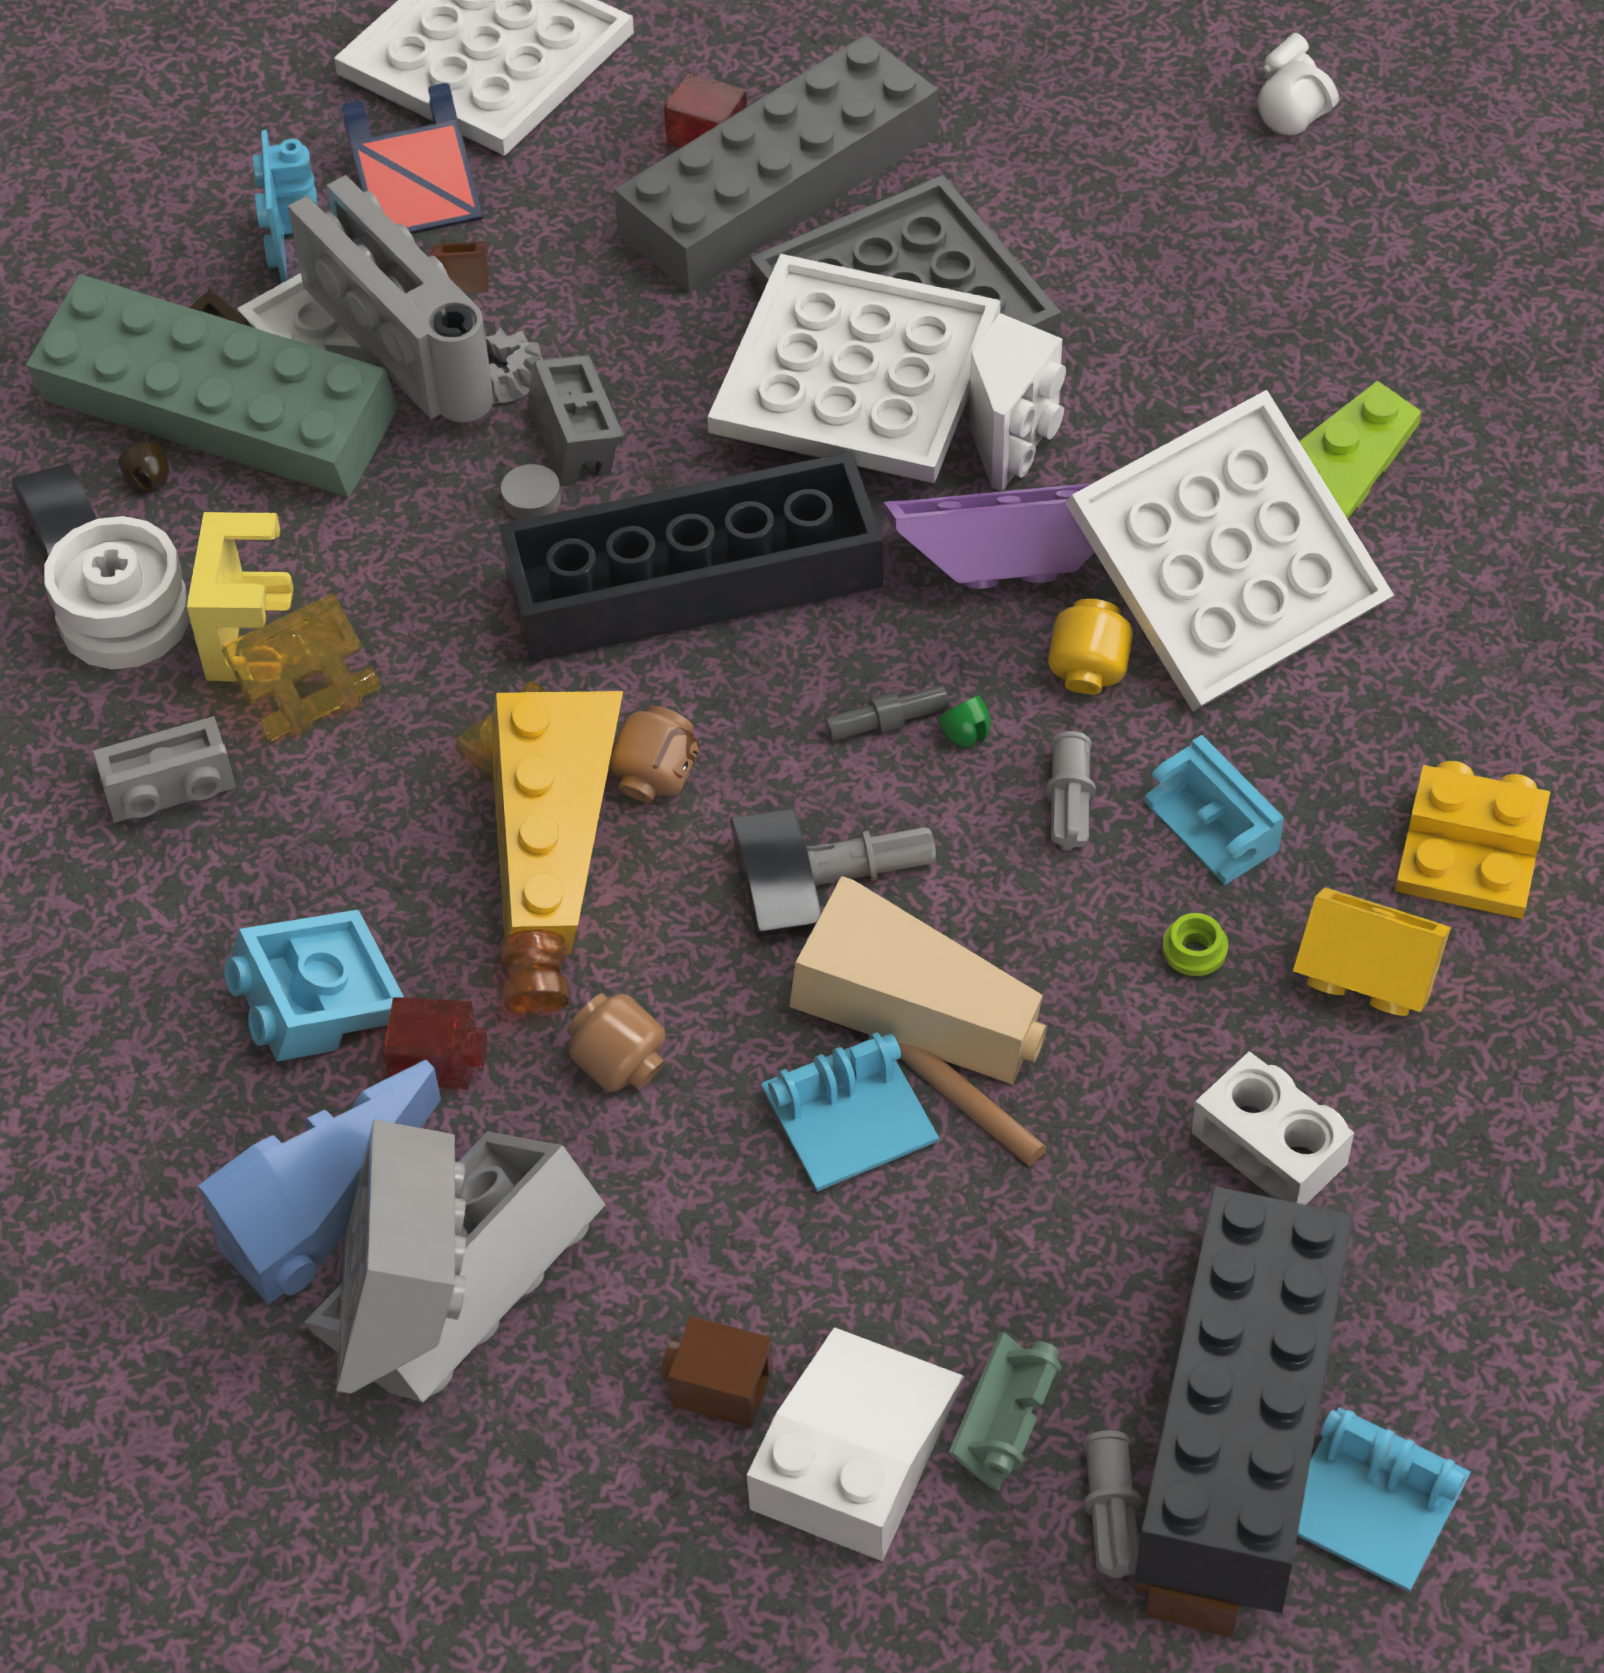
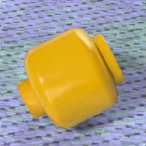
(1090, 646)

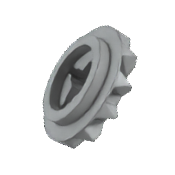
(520, 360)

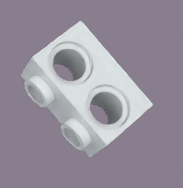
(1262, 1141)

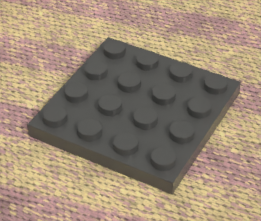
(925, 239)

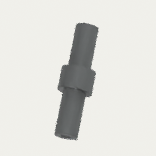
(886, 713)

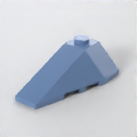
(290, 1202)

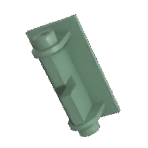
(1000, 1410)

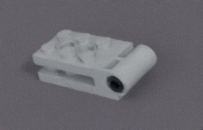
(394, 301)

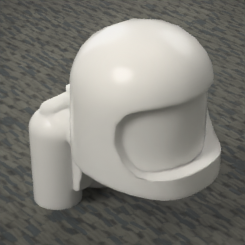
(1294, 89)

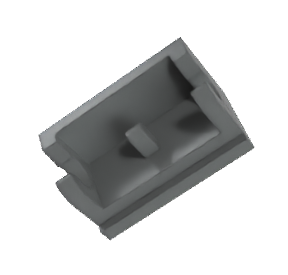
(573, 416)

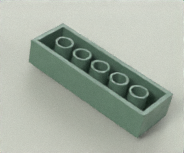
(214, 385)

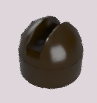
(149, 458)

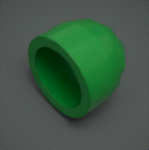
(966, 722)

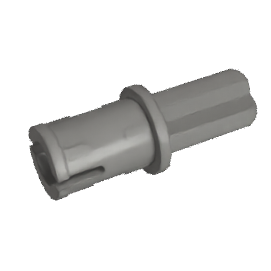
(1070, 789)
(871, 855)
(1112, 1502)

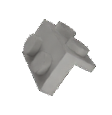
(164, 769)

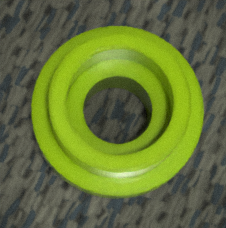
(1199, 929)

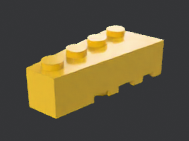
(548, 797)

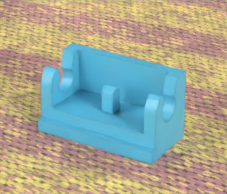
(1215, 810)

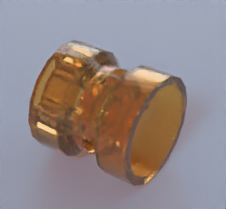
(534, 971)

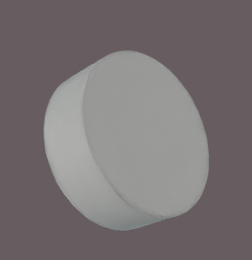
(530, 491)

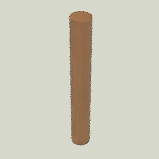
(973, 1103)

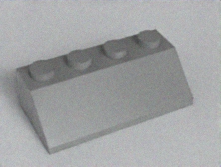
(519, 1216)
(400, 1252)

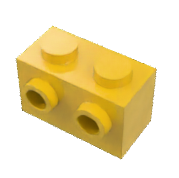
(1371, 952)

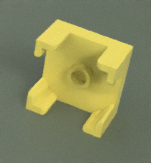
(226, 597)

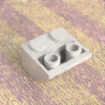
(1014, 396)

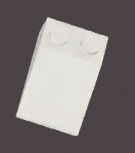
(852, 1442)

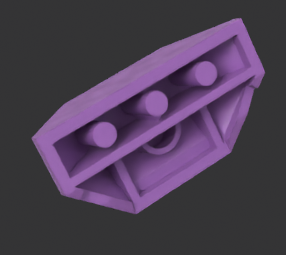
(996, 534)

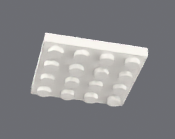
(500, 57)
(853, 367)
(1229, 549)

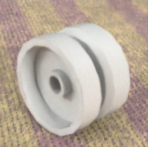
(117, 592)

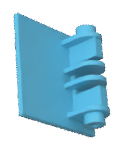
(287, 178)
(850, 1111)
(1377, 1498)

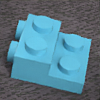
(310, 982)

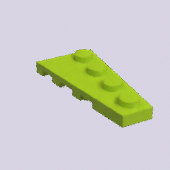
(1360, 443)

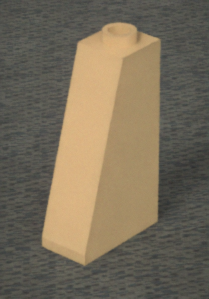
(898, 976)

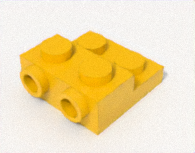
(1473, 839)

